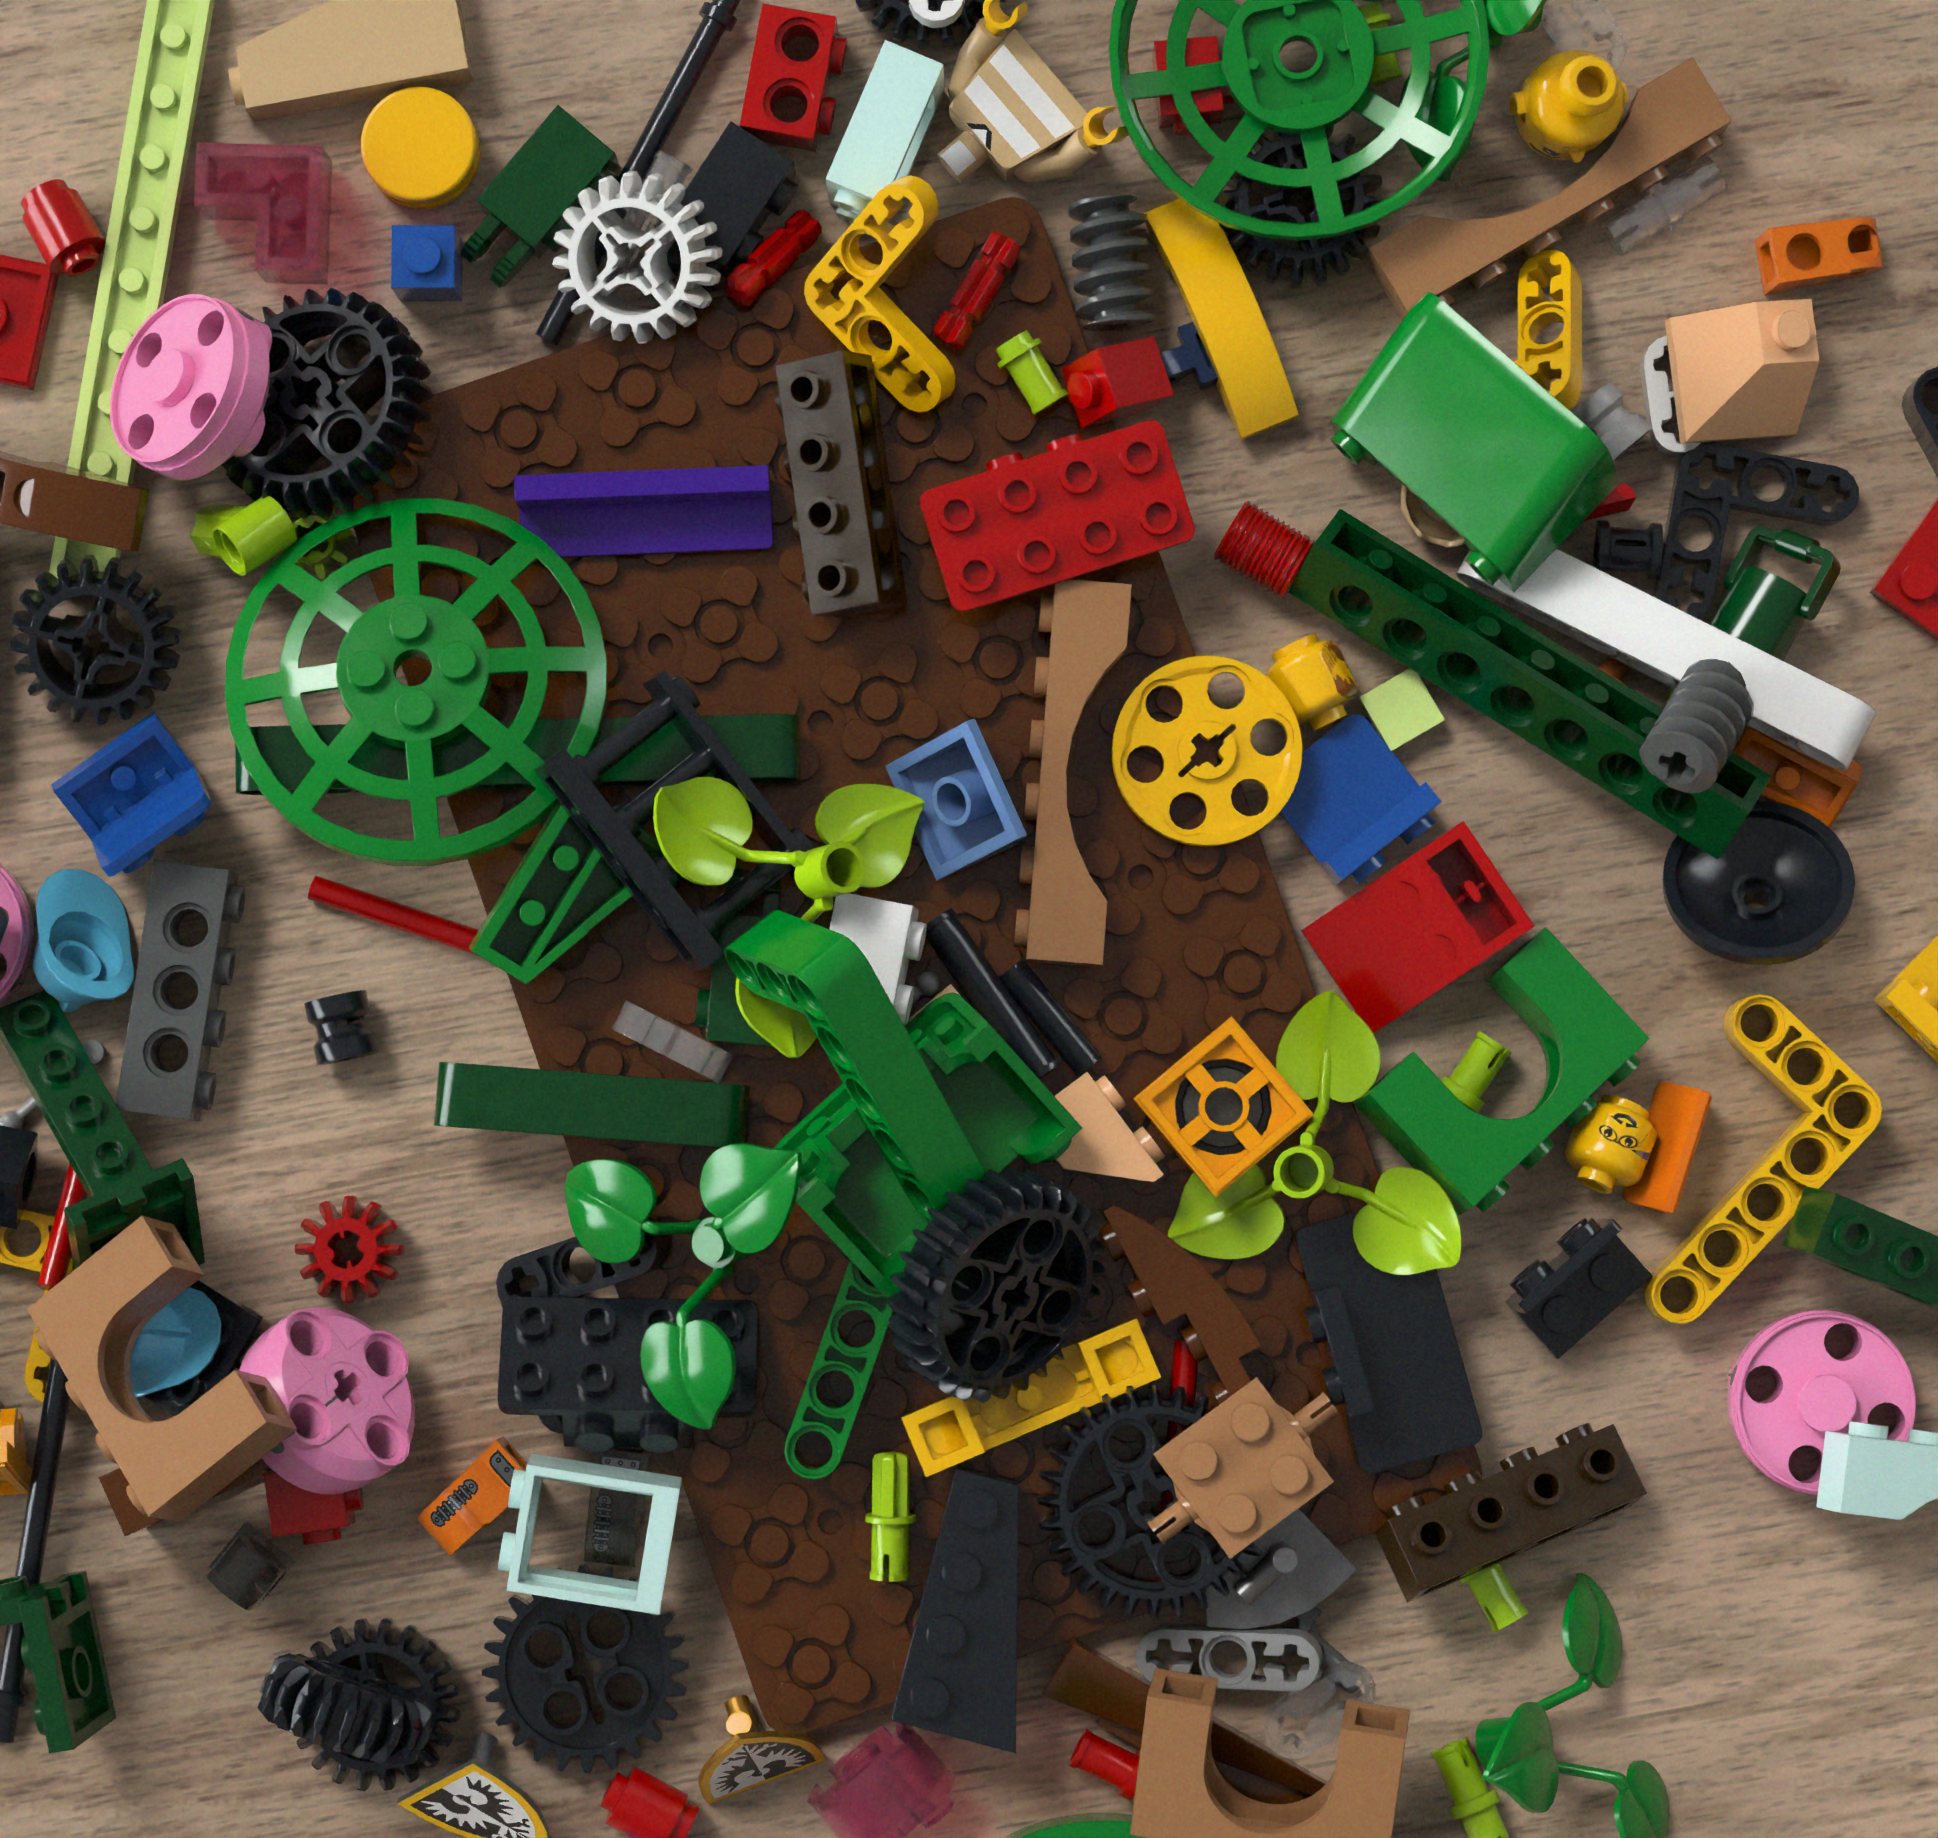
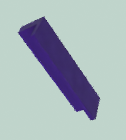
(649, 510)

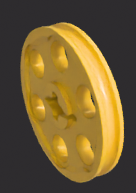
(1239, 759)

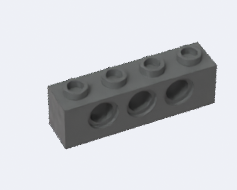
(174, 893)

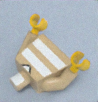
(1016, 109)

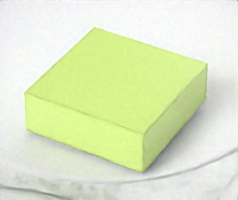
(1401, 709)

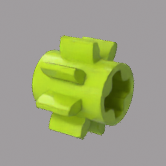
(322, 561)

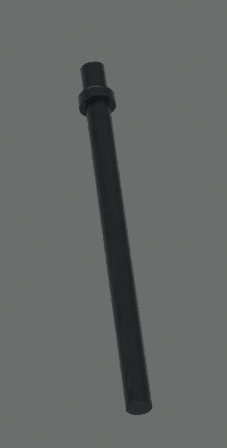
(716, 19)
(33, 1539)

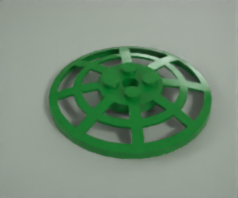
(1300, 101)
(418, 714)

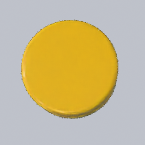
(420, 148)

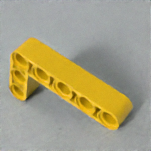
(1775, 1166)

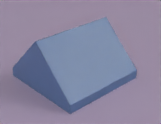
(965, 800)

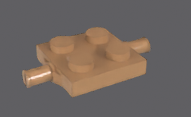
(1243, 1468)

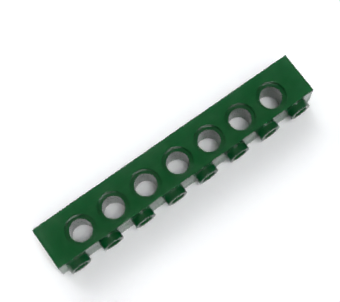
(1513, 676)

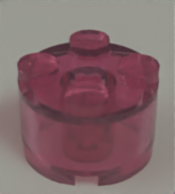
(885, 1787)

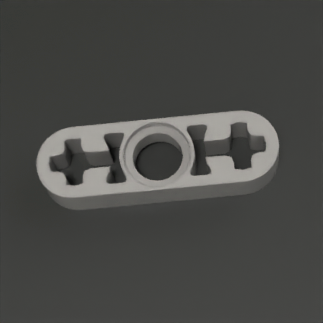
(1277, 1641)

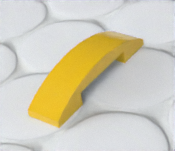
(1224, 317)
(1098, 1365)

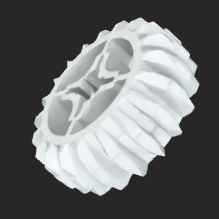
(620, 240)

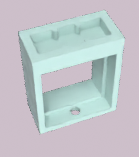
(885, 128)
(581, 1587)

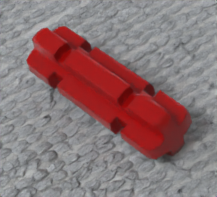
(772, 258)
(976, 290)

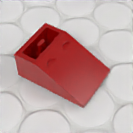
(1417, 927)

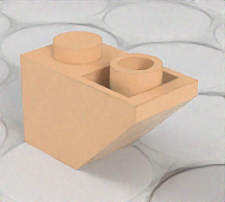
(1105, 1141)

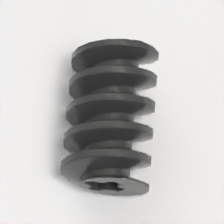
(1109, 263)
(1698, 727)

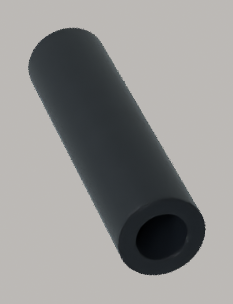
(1050, 1017)

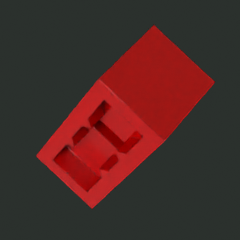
(777, 76)

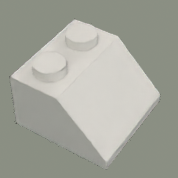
(888, 939)

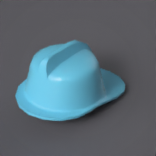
(81, 940)
(175, 1343)

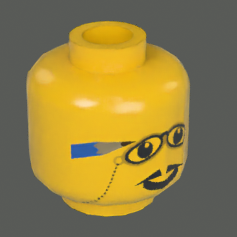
(1611, 1144)

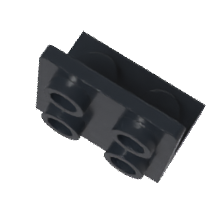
(1578, 1287)

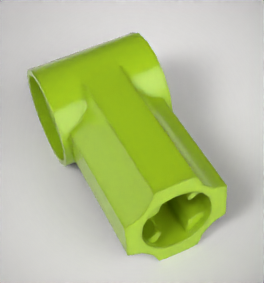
(243, 534)

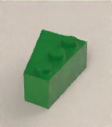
(551, 899)

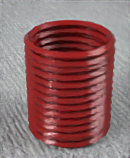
(1264, 549)

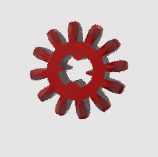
(328, 1255)

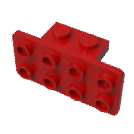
(1056, 514)

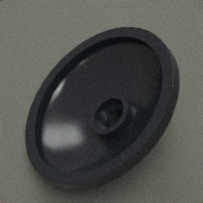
(1774, 860)

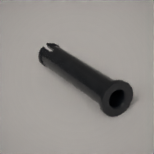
(988, 992)

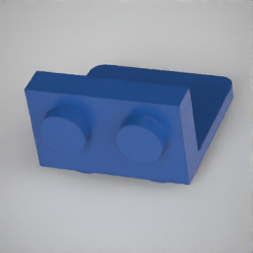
(134, 795)
(1355, 800)

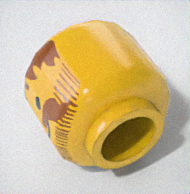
(1314, 680)

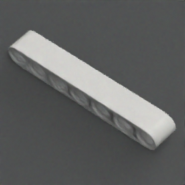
(1667, 641)

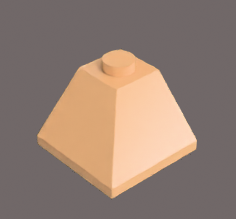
(1742, 370)

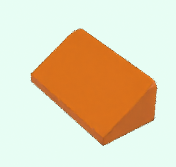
(1799, 778)
(1678, 1119)

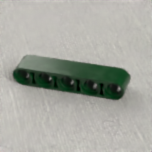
(591, 1105)

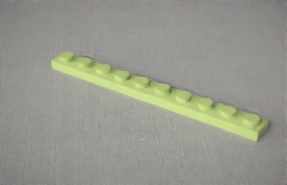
(138, 231)

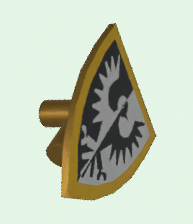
(753, 1755)

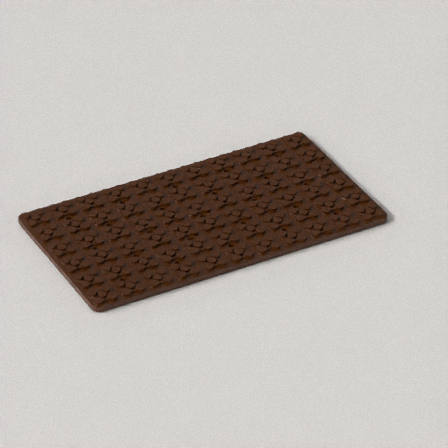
(1184, 941)

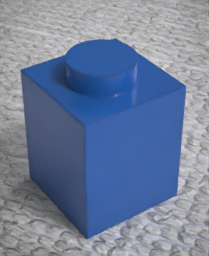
(426, 263)

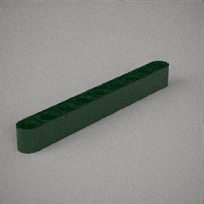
(760, 744)

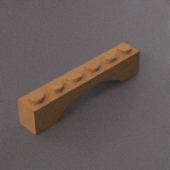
(1664, 123)
(1086, 641)

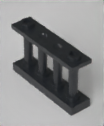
(616, 829)

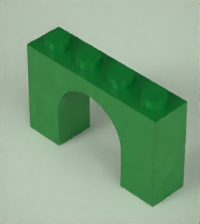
(1583, 1045)

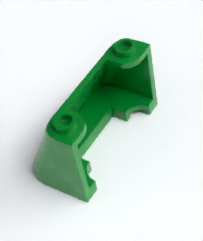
(1475, 442)
(991, 1094)

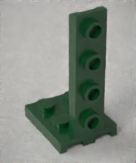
(94, 1135)
(63, 1655)

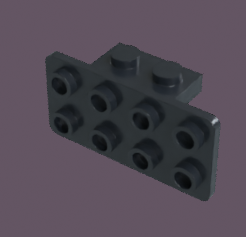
(1387, 1352)
(586, 1365)

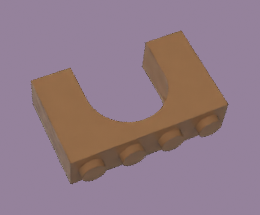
(91, 1331)
(1187, 1797)

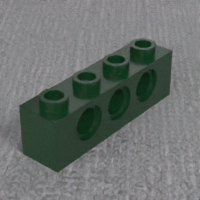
(1866, 1244)

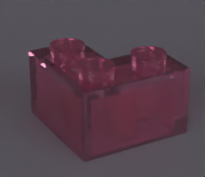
(281, 190)

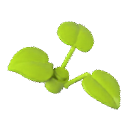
(866, 846)
(1409, 1218)

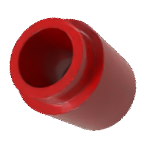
(62, 228)
(647, 1806)

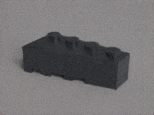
(965, 1634)

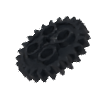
(530, 1683)

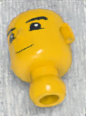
(1568, 105)

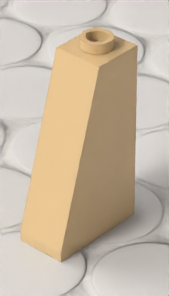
(351, 56)

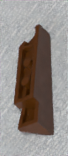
(1119, 1699)

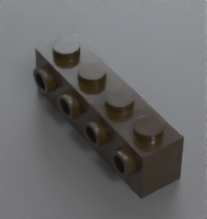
(840, 484)
(1509, 1511)

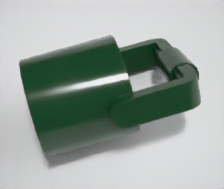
(1766, 607)

